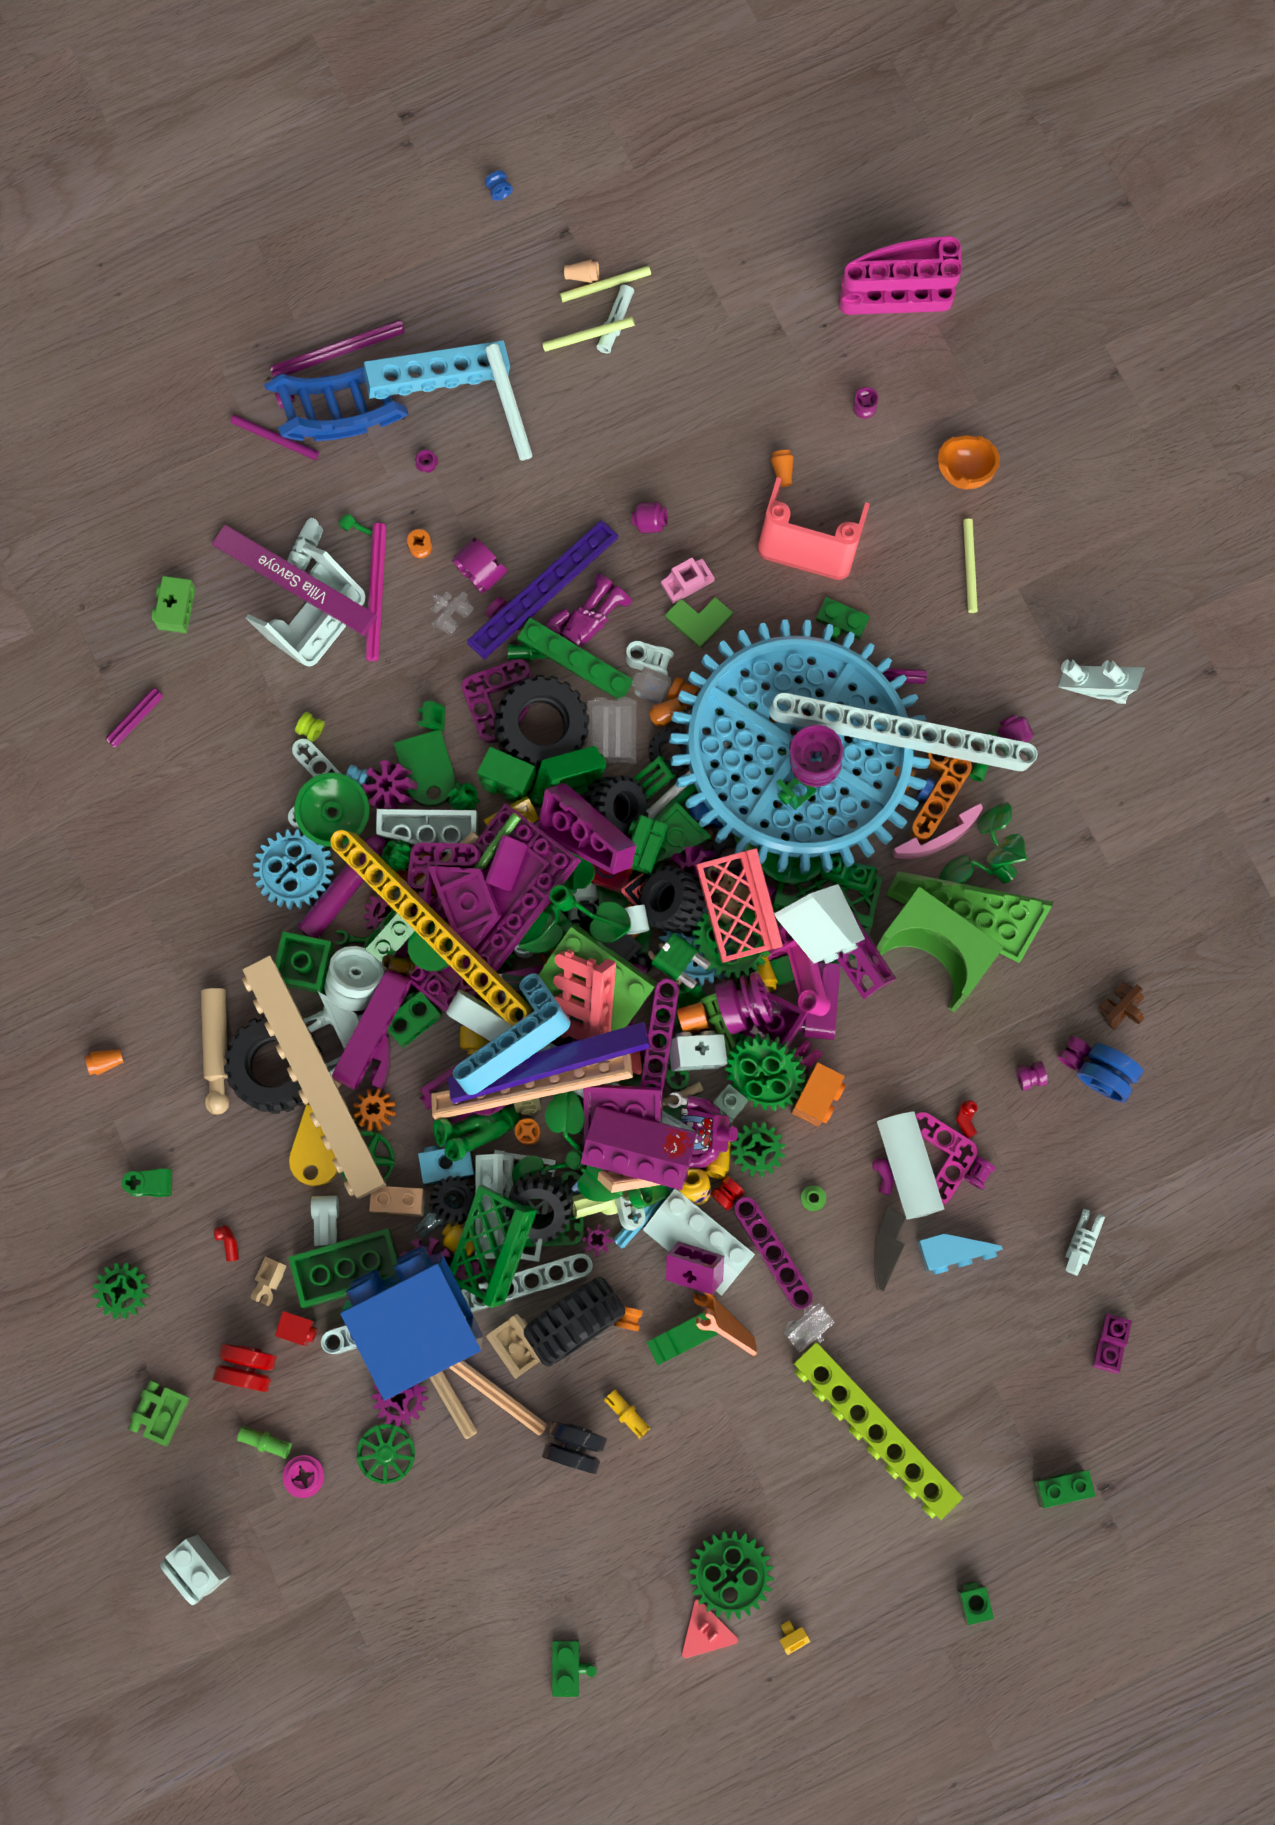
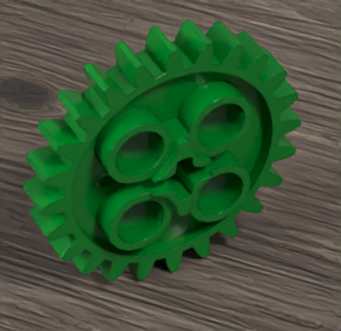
(707, 946)
(766, 1072)
(746, 1593)

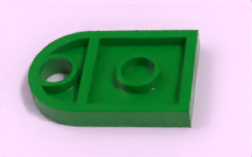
(429, 764)

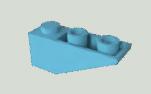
(948, 1249)

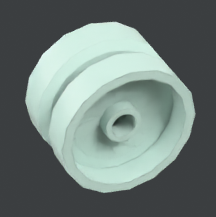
(352, 978)

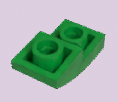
(857, 876)

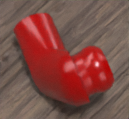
(965, 1116)

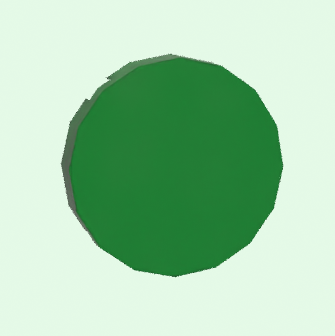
(424, 955)

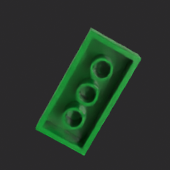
(328, 1271)

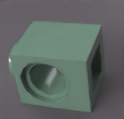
(730, 1102)

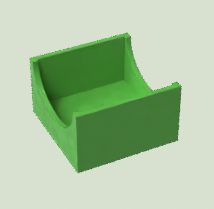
(948, 937)

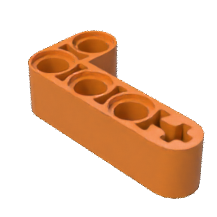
(937, 797)

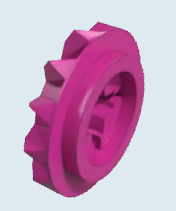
(292, 1470)

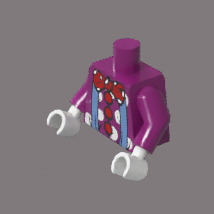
(710, 1126)

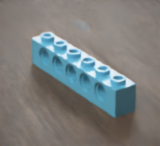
(423, 364)

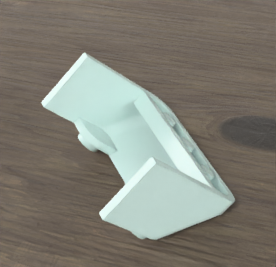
(311, 629)

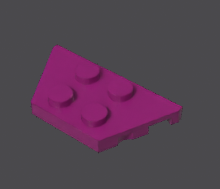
(466, 901)

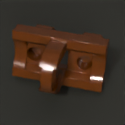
(1130, 998)

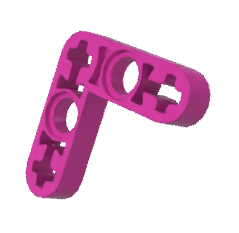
(950, 1149)

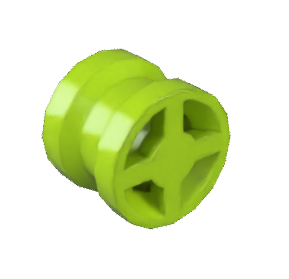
(309, 726)

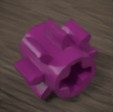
(597, 1232)

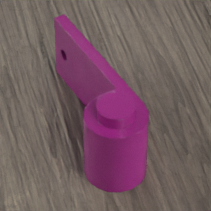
(824, 1026)

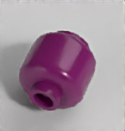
(650, 517)
(1016, 729)

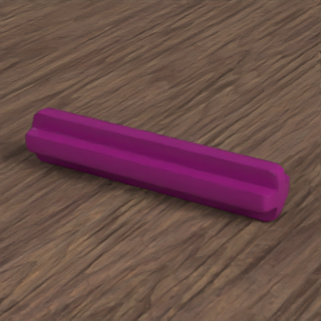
(134, 717)

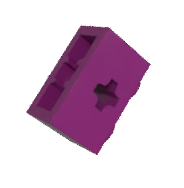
(695, 1268)

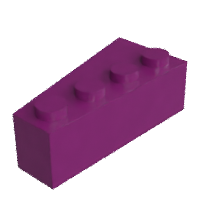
(584, 830)

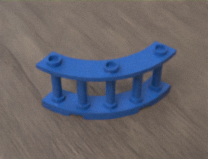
(338, 428)

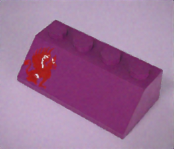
(639, 1147)

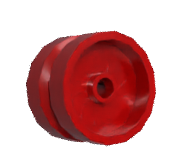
(244, 1368)

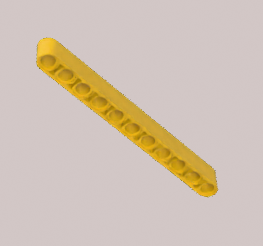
(420, 923)

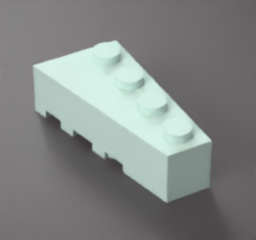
(426, 825)

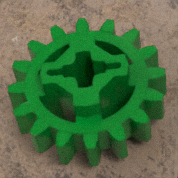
(756, 1138)
(119, 1300)

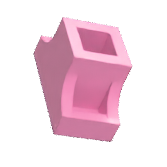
(687, 579)

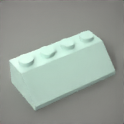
(686, 1223)

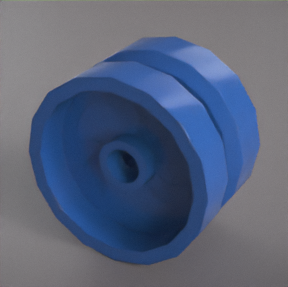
(1110, 1072)

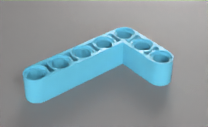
(517, 1042)

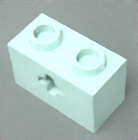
(710, 1054)

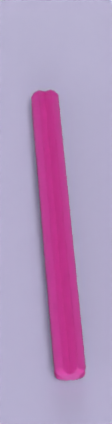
(376, 590)

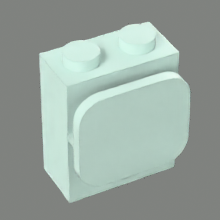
(194, 1569)

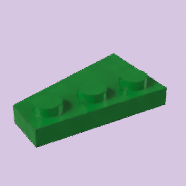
(681, 833)

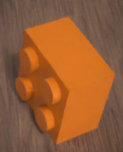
(818, 1095)

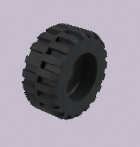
(540, 691)
(240, 1073)
(574, 1321)

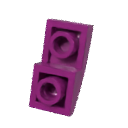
(383, 1056)
(1111, 1343)

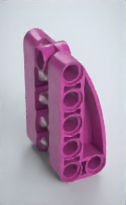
(903, 270)

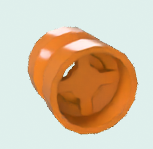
(678, 685)

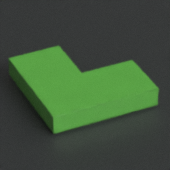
(702, 626)

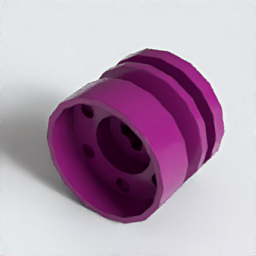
(816, 742)
(748, 1001)

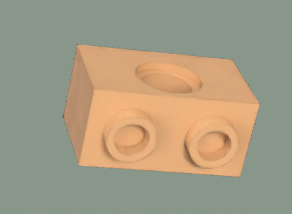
(398, 1201)

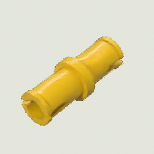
(627, 1414)

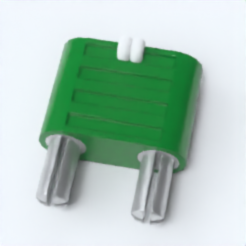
(676, 957)

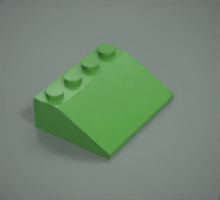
(630, 986)

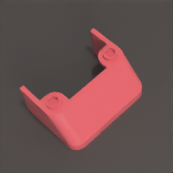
(805, 547)

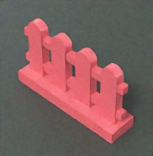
(596, 991)

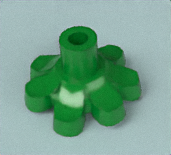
(688, 995)

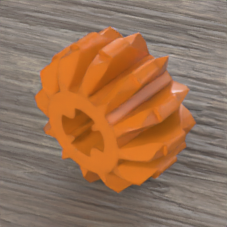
(375, 1101)

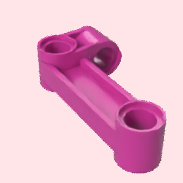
(805, 974)

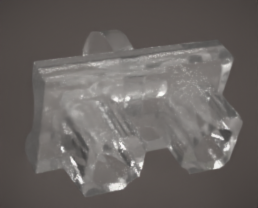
(459, 604)
(809, 1327)

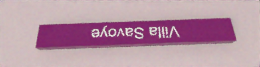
(294, 580)

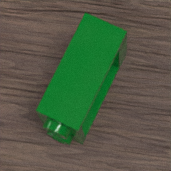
(573, 768)

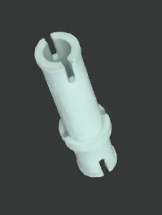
(617, 313)

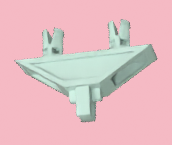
(1101, 681)
(342, 1020)

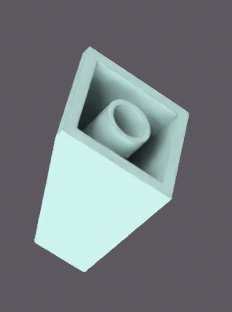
(822, 924)

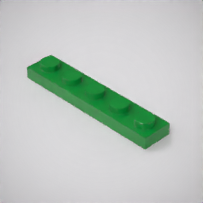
(575, 659)

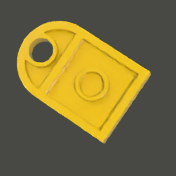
(311, 1151)

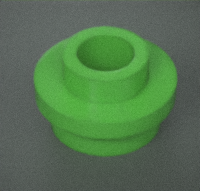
(805, 1198)

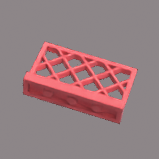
(760, 900)

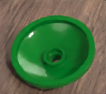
(328, 792)

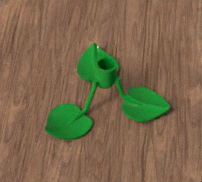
(1004, 854)
(608, 923)
(566, 1115)

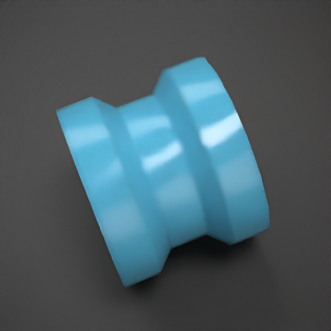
(358, 775)

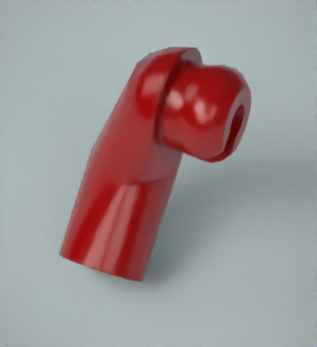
(230, 1243)

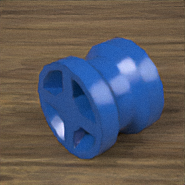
(498, 185)

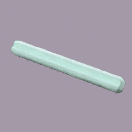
(508, 402)

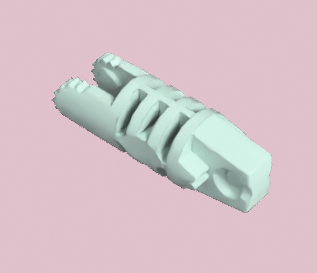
(310, 535)
(1083, 1242)

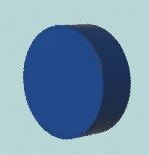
(924, 794)

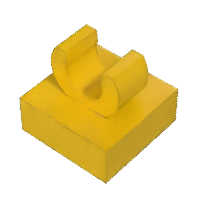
(793, 1639)

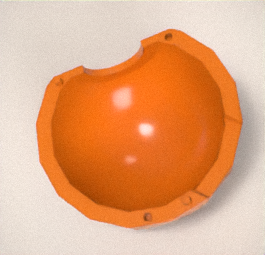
(968, 461)

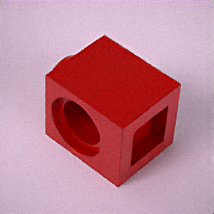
(296, 1329)

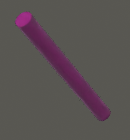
(274, 437)

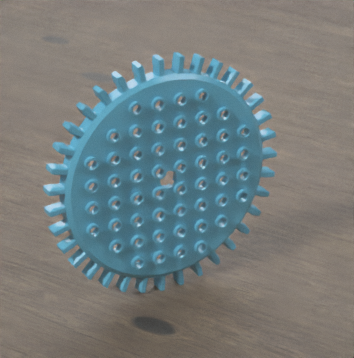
(792, 656)

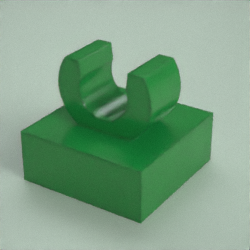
(433, 716)

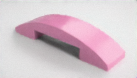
(913, 849)

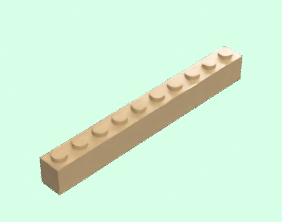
(314, 1078)

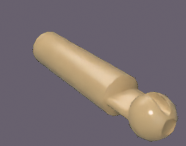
(214, 1047)

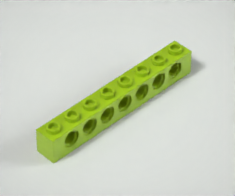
(946, 1496)

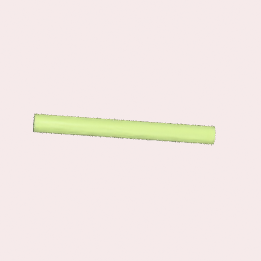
(605, 284)
(588, 334)
(970, 565)

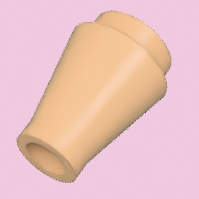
(583, 271)

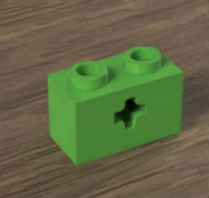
(178, 616)

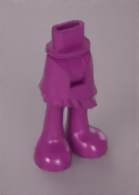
(584, 622)

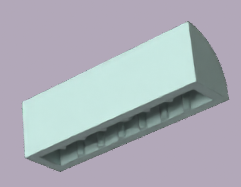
(910, 1165)

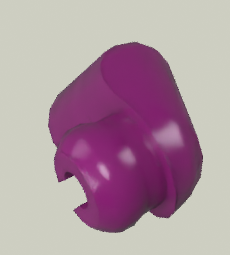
(884, 1169)

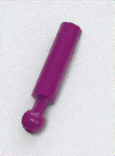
(337, 894)

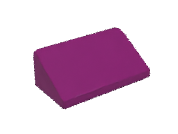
(506, 863)

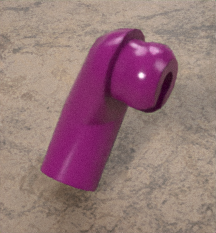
(556, 621)

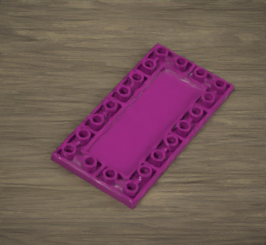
(542, 868)

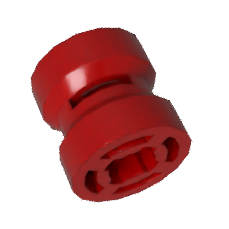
(723, 1198)

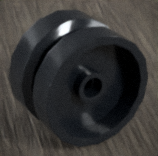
(575, 1444)

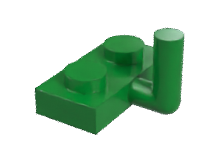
(842, 618)
(567, 1668)

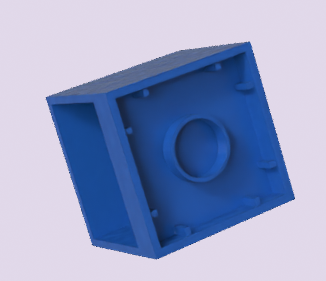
(410, 1322)

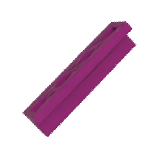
(869, 963)

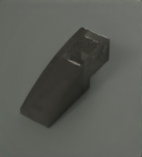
(887, 1248)

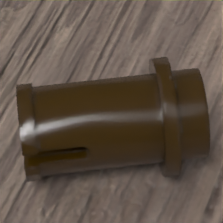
(402, 965)

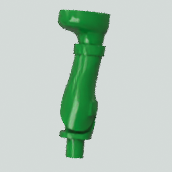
(486, 1128)

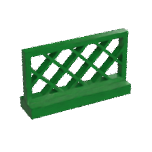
(866, 921)
(511, 1249)

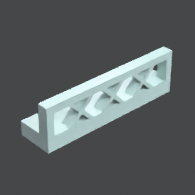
(490, 1174)

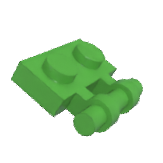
(165, 1416)

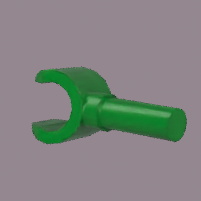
(348, 521)
(349, 939)

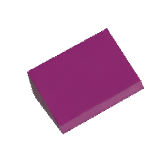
(786, 1022)

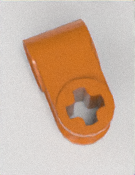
(693, 1018)

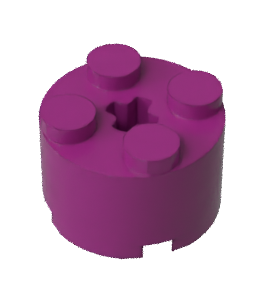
(479, 565)

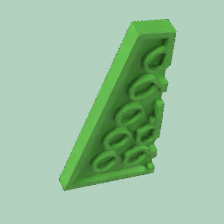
(1001, 915)

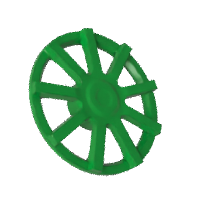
(385, 1454)

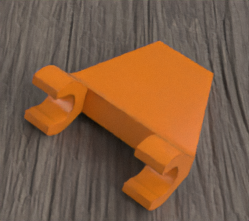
(724, 1323)

